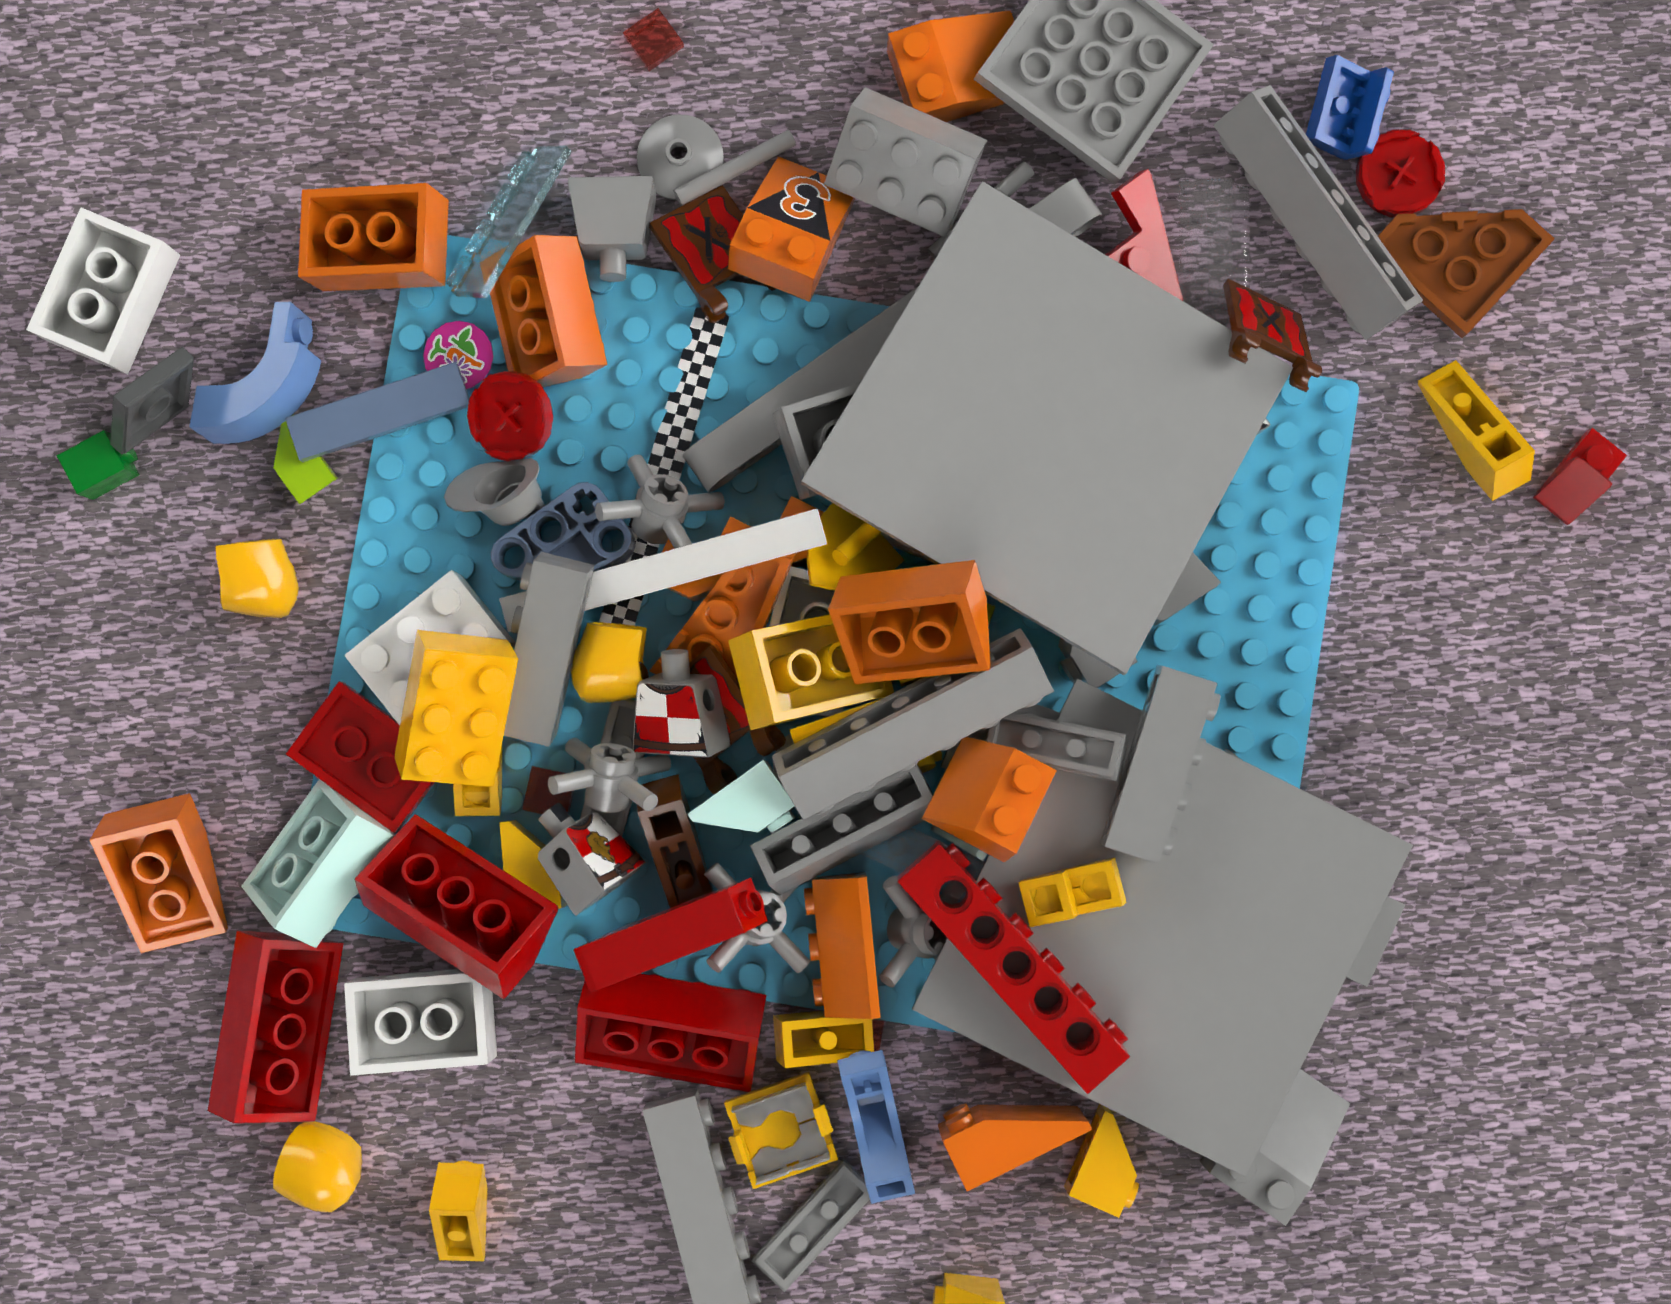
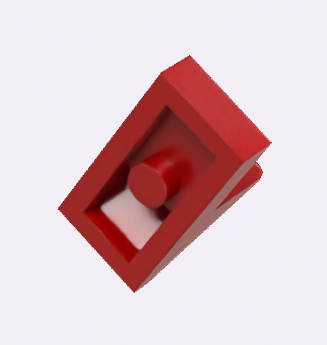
(1580, 477)

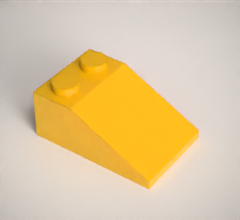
(796, 672)

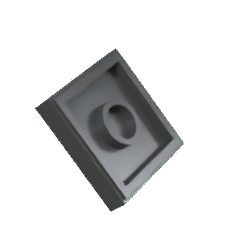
(151, 401)

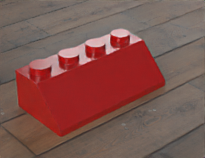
(457, 905)
(274, 1029)
(672, 1030)

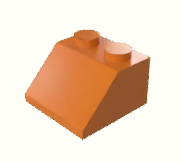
(989, 796)

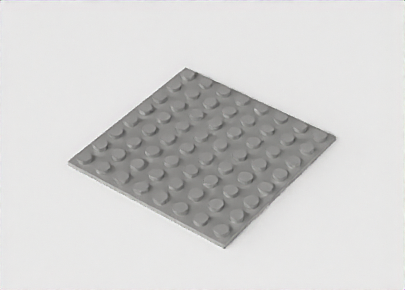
(1049, 427)
(1211, 961)

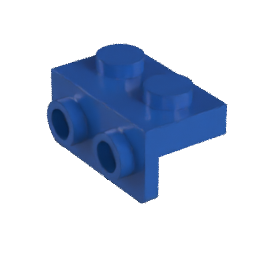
(1348, 108)

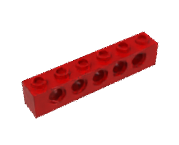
(1085, 1061)

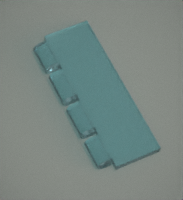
(510, 215)

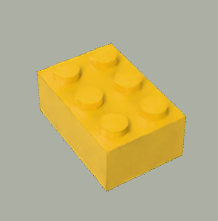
(455, 708)

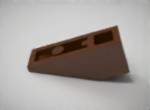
(674, 842)

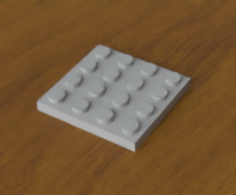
(1095, 74)

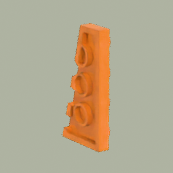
(733, 607)

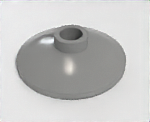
(674, 131)

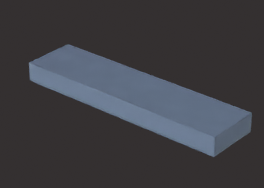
(378, 412)

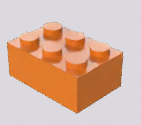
(373, 237)

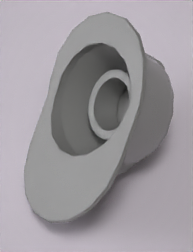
(499, 490)

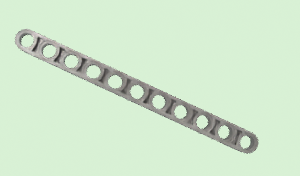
(753, 430)

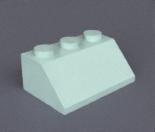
(313, 865)

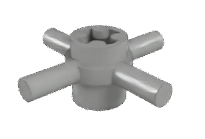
(658, 506)
(610, 776)
(768, 932)
(910, 932)

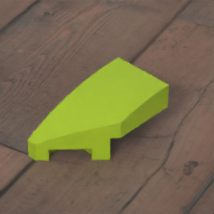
(300, 478)

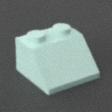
(748, 803)

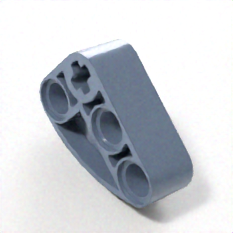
(579, 538)

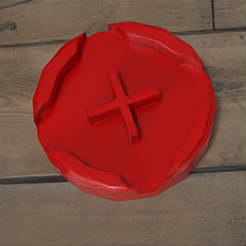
(1400, 173)
(510, 415)

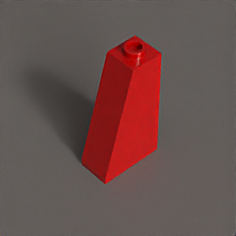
(671, 934)

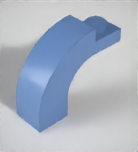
(269, 392)
(876, 1125)

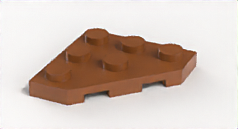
(1464, 259)

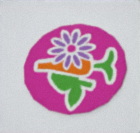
(462, 344)

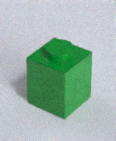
(97, 466)

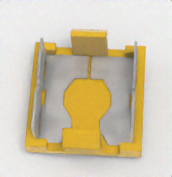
(780, 1130)

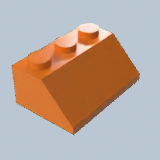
(548, 312)
(912, 622)
(843, 946)

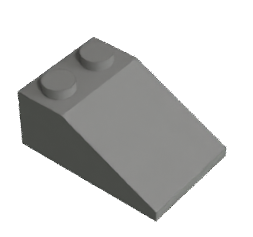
(1290, 1151)

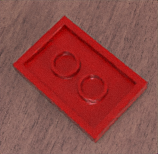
(353, 751)

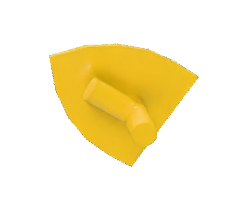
(850, 550)

